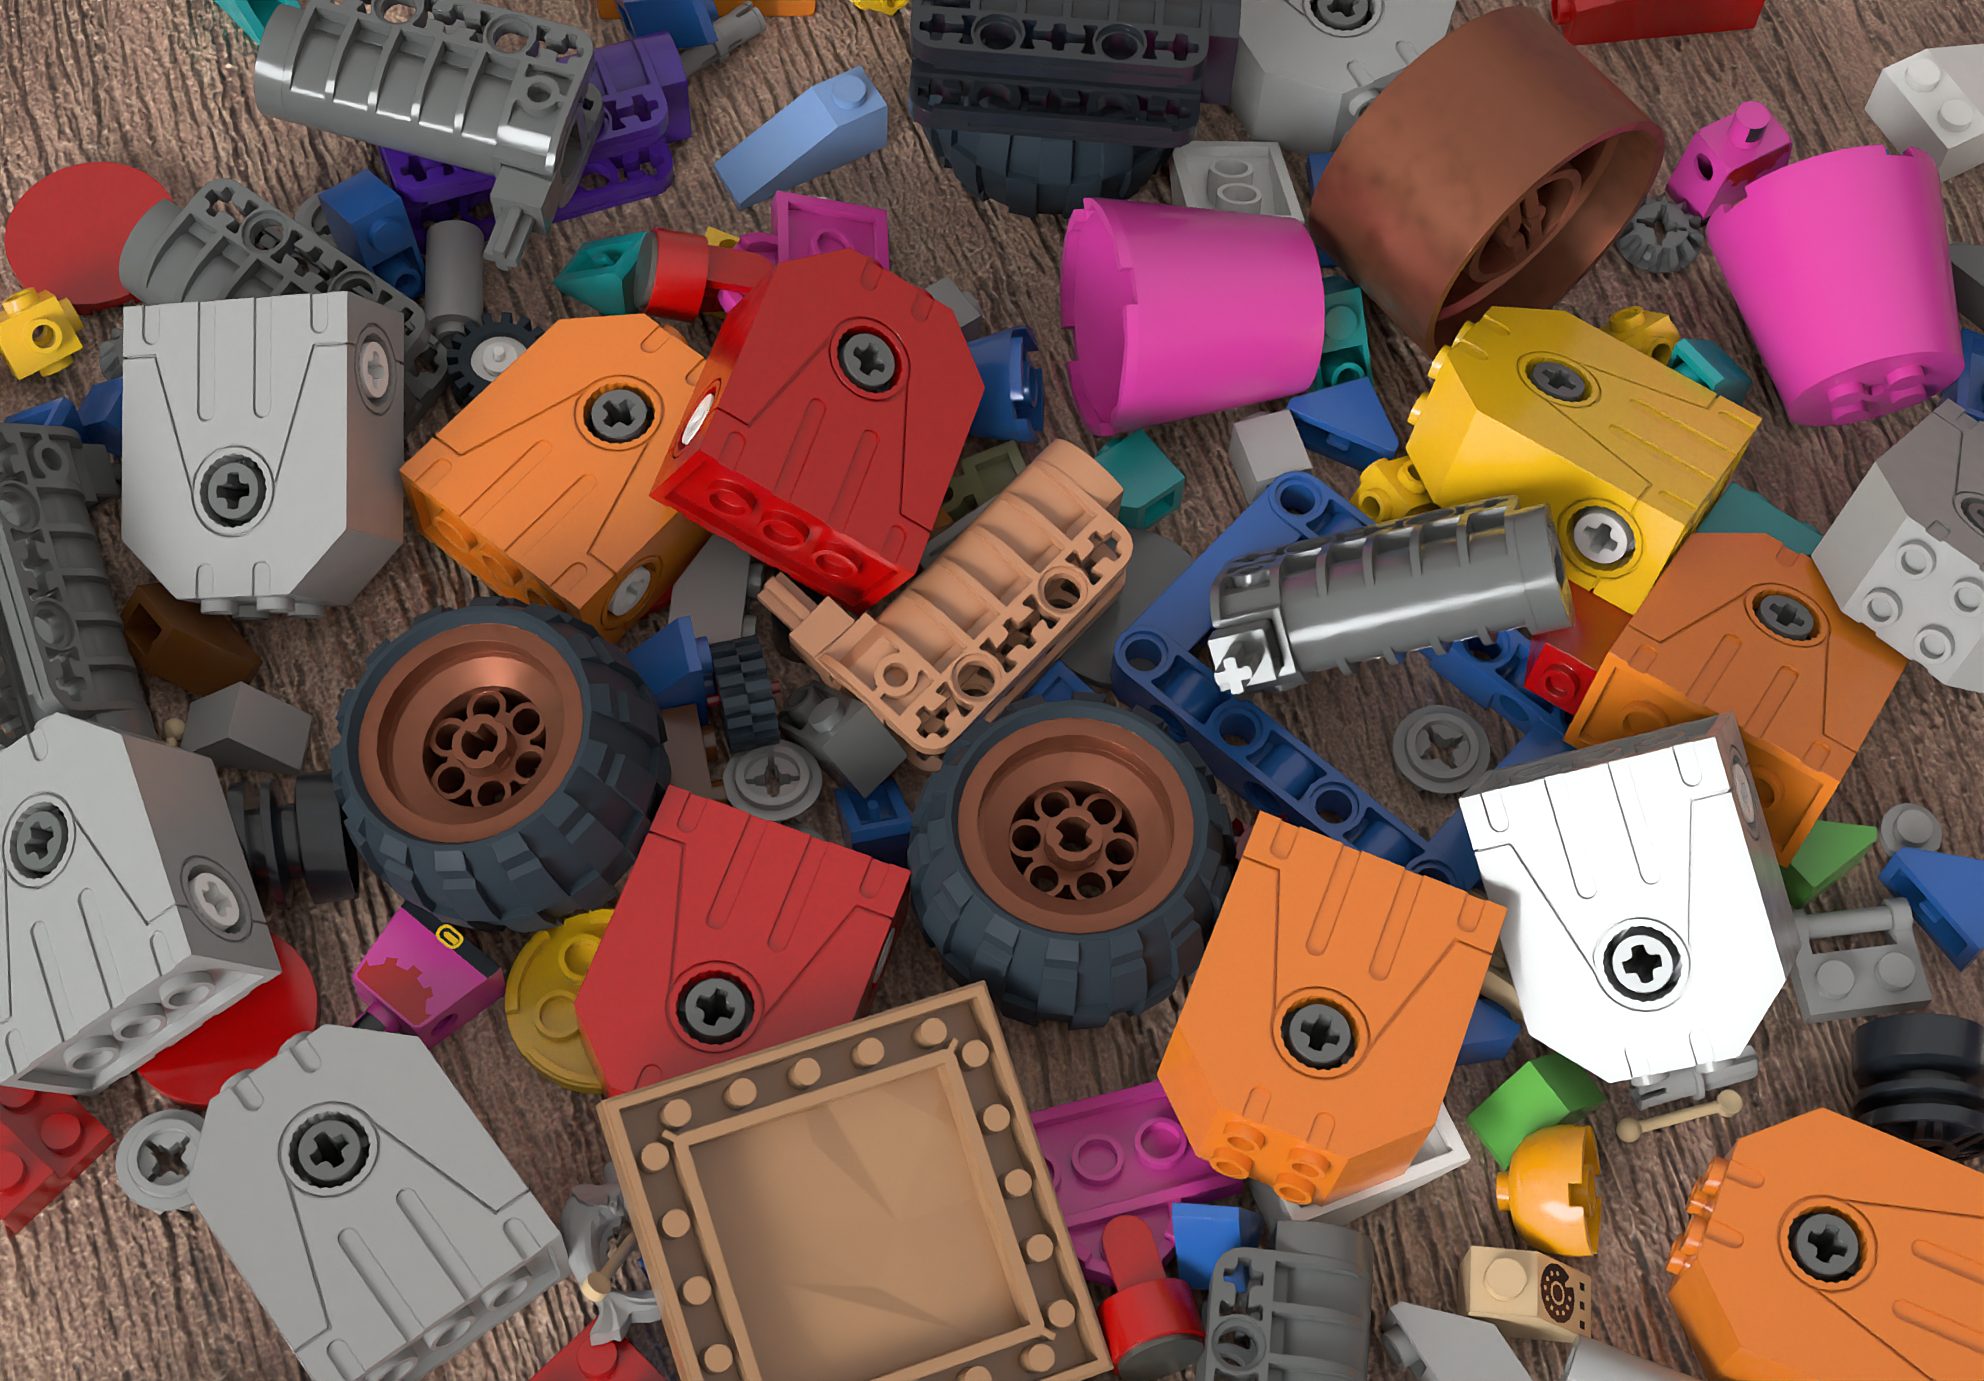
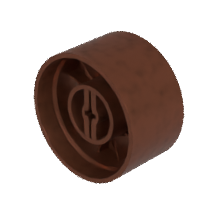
(1484, 177)

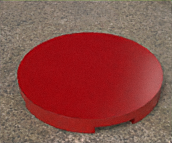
(73, 230)
(239, 1036)

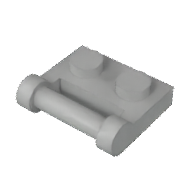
(1859, 979)

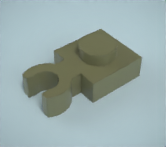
(983, 478)

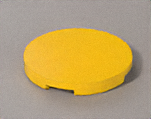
(543, 995)

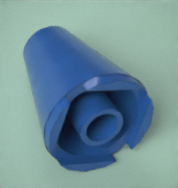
(1013, 387)

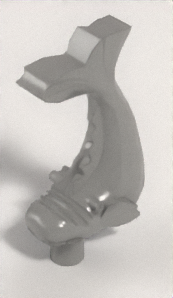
(586, 1227)

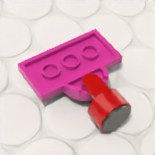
(686, 276)
(1115, 1175)

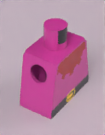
(1727, 158)
(424, 978)

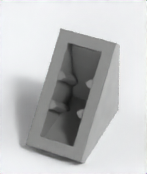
(248, 731)

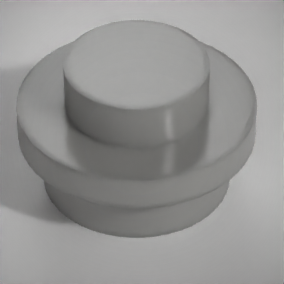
(1909, 827)

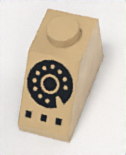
(1524, 1294)

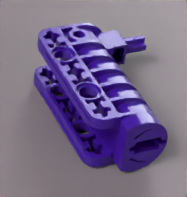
(643, 109)

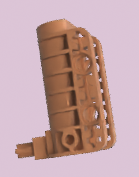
(974, 607)

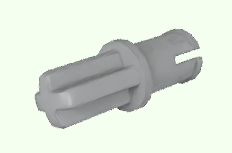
(1687, 1082)

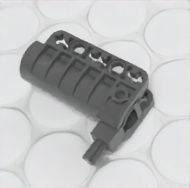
(444, 96)
(212, 257)
(1386, 593)
(57, 608)
(1303, 1308)

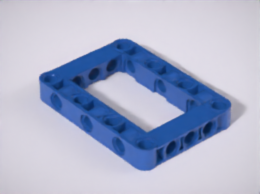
(1277, 768)

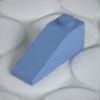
(807, 139)

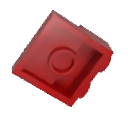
(42, 1150)

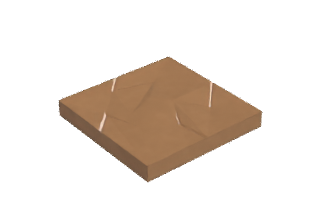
(856, 1209)

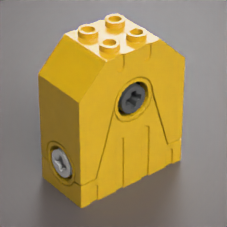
(1581, 424)

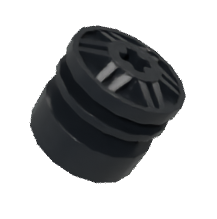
(296, 840)
(1922, 1081)

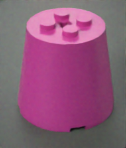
(1845, 282)
(1186, 311)

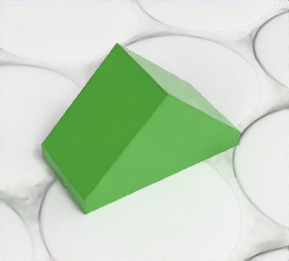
(1824, 858)
(1537, 1096)

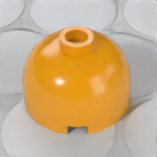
(1554, 1190)

